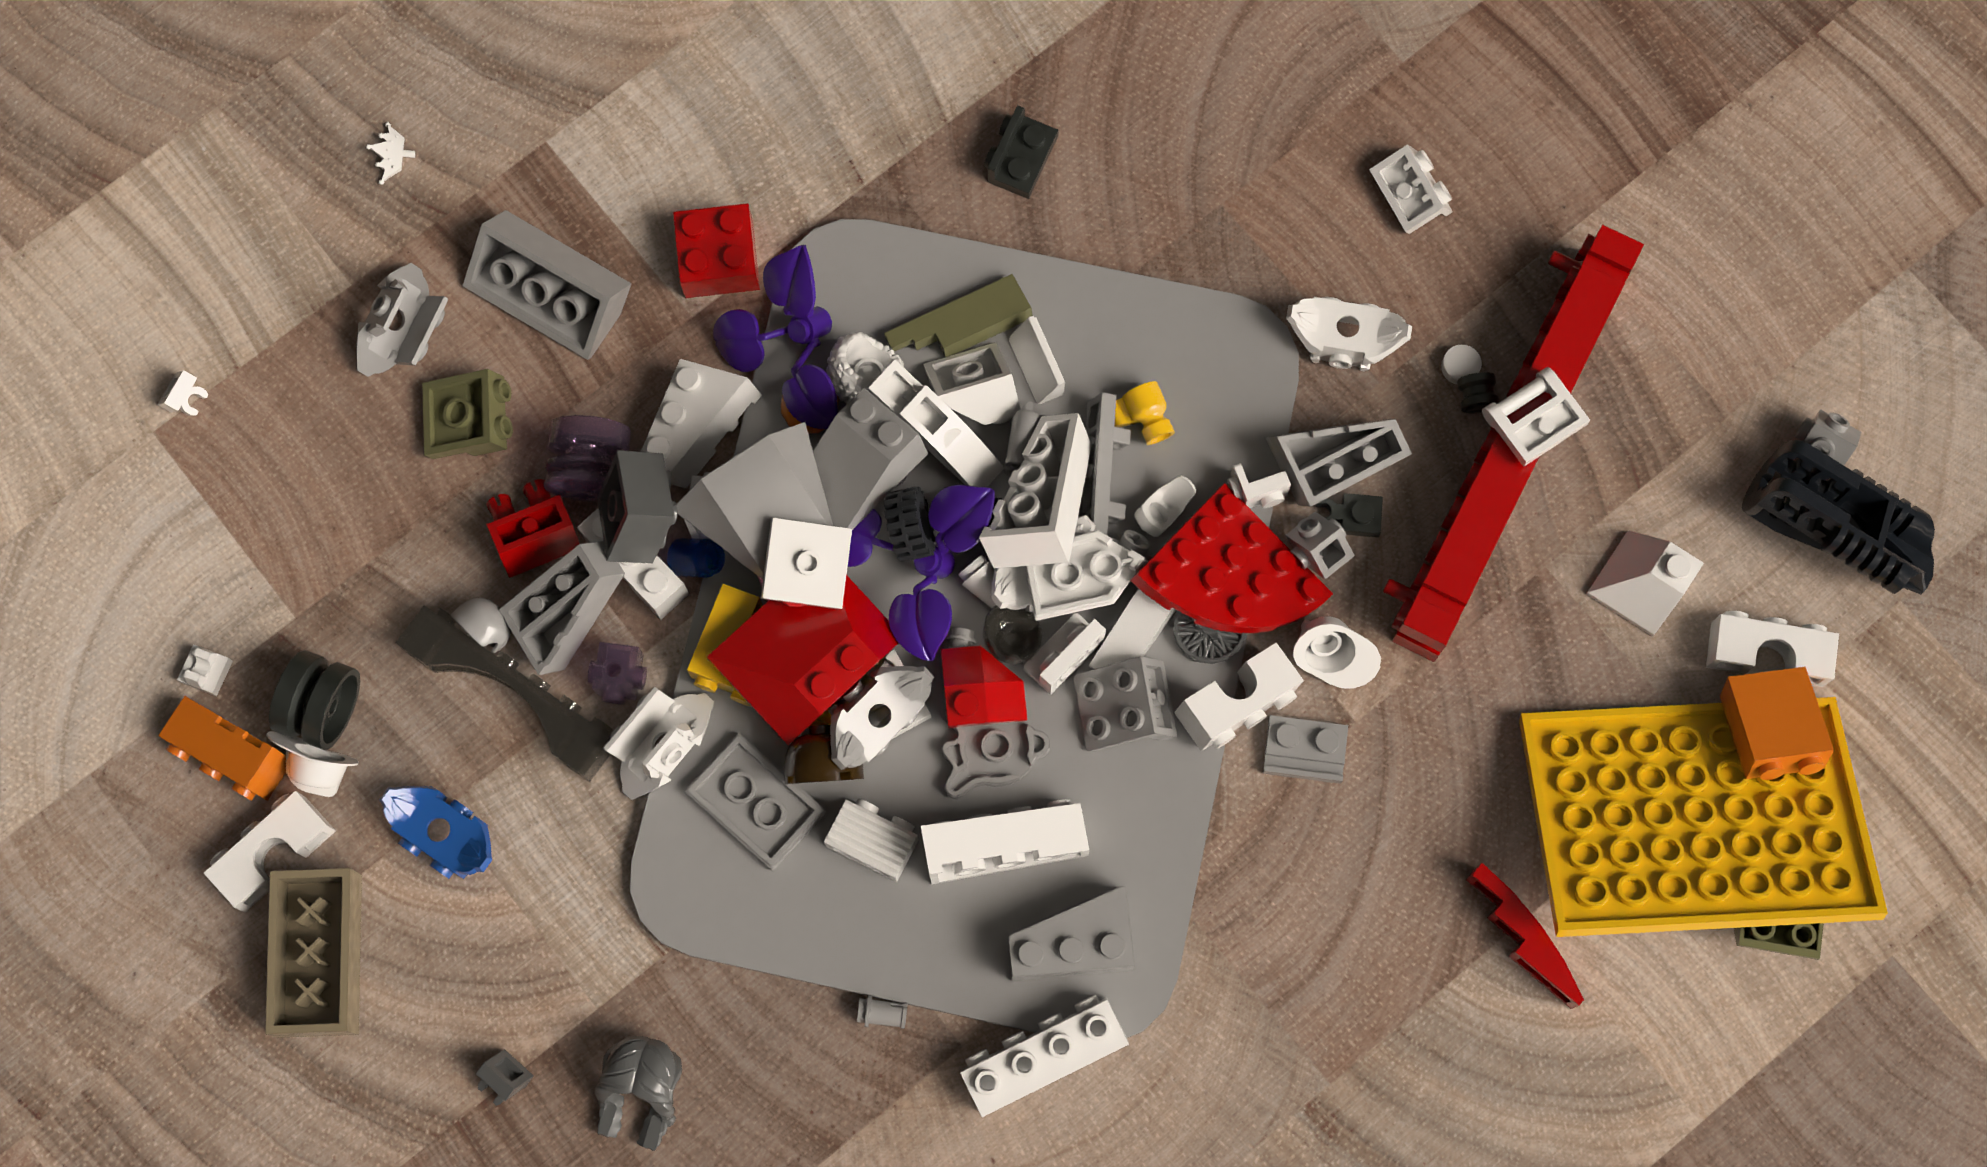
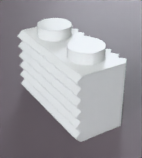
(872, 839)

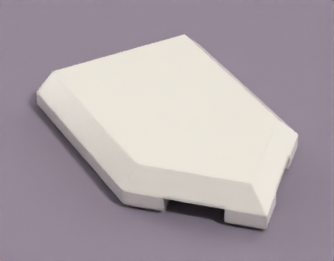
(1090, 579)

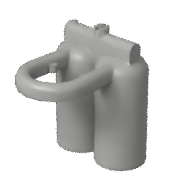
(1022, 429)

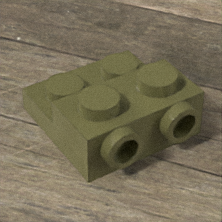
(466, 414)

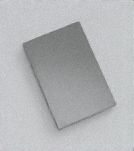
(754, 802)

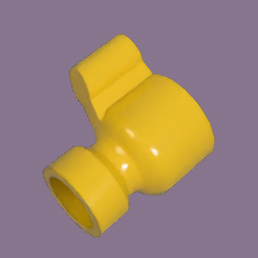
(1145, 406)

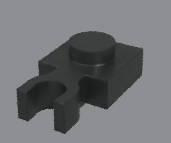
(1357, 514)

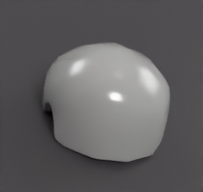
(483, 622)

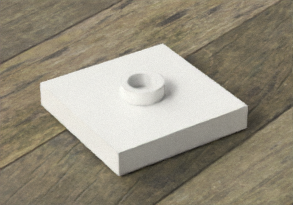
(806, 563)

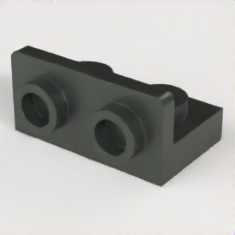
(1020, 154)

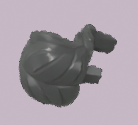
(647, 1071)

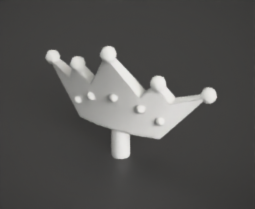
(391, 152)

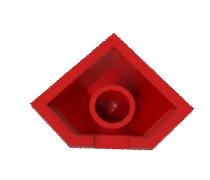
(980, 689)

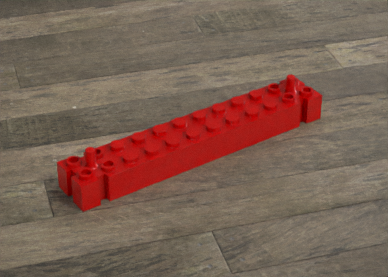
(1493, 487)

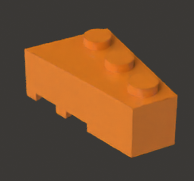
(224, 750)

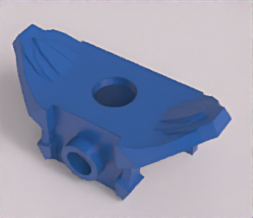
(415, 807)

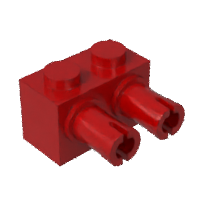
(532, 534)

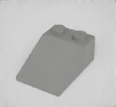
(864, 458)

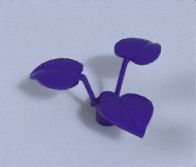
(789, 284)
(925, 617)

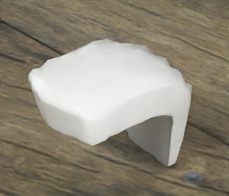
(1165, 505)

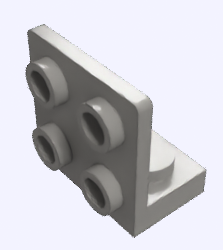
(1125, 703)

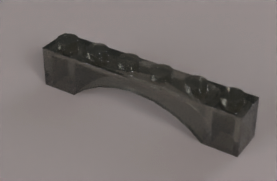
(445, 648)

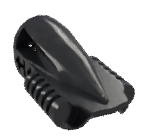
(1844, 516)

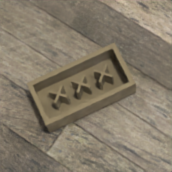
(313, 953)

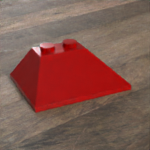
(803, 657)

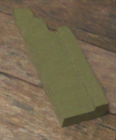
(966, 319)

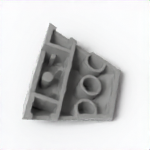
(761, 483)

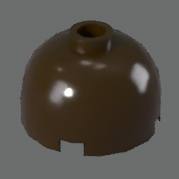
(810, 759)

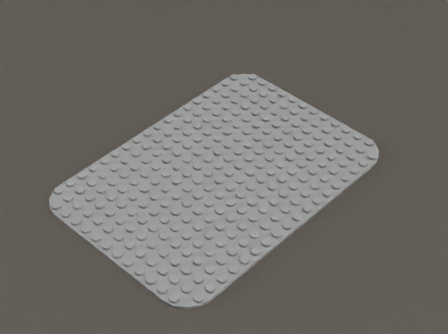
(1143, 803)

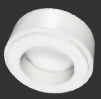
(1459, 362)

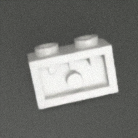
(1411, 188)
(1065, 652)

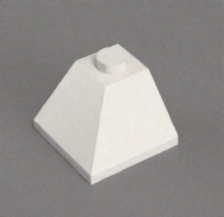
(976, 384)
(1644, 580)

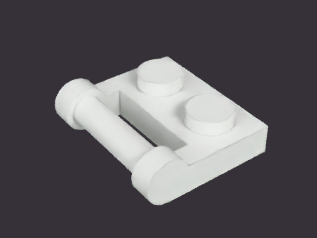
(1543, 426)

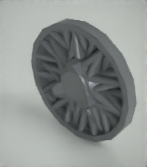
(1204, 643)

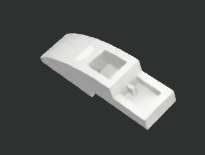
(937, 425)

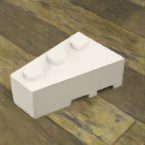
(695, 417)

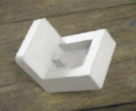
(1266, 491)

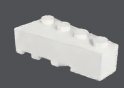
(1044, 497)
(1004, 841)

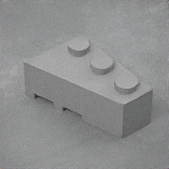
(1336, 457)
(1077, 941)

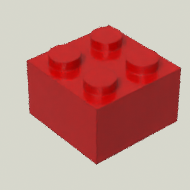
(716, 250)

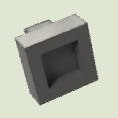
(504, 1076)

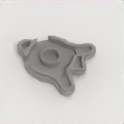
(991, 754)

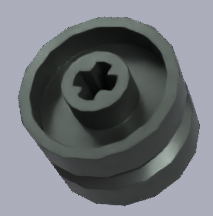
(314, 699)

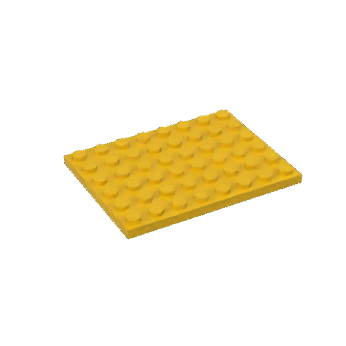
(1663, 832)

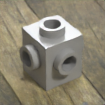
(1830, 435)
(1320, 544)

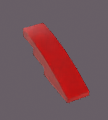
(1535, 948)

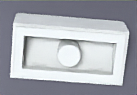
(1037, 361)

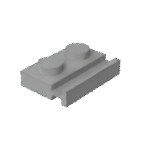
(1305, 749)

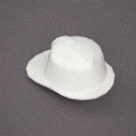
(1336, 653)
(311, 767)

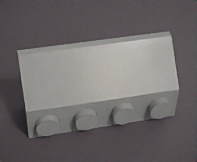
(545, 283)

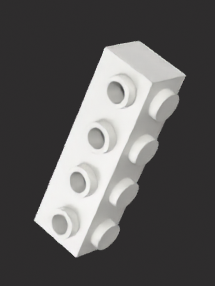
(1043, 1056)

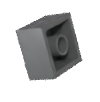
(636, 507)

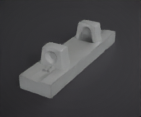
(1104, 438)

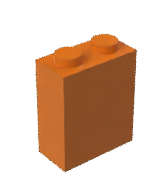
(1776, 723)

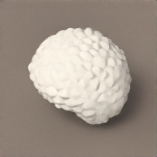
(856, 363)

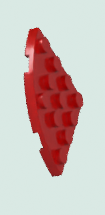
(1230, 571)

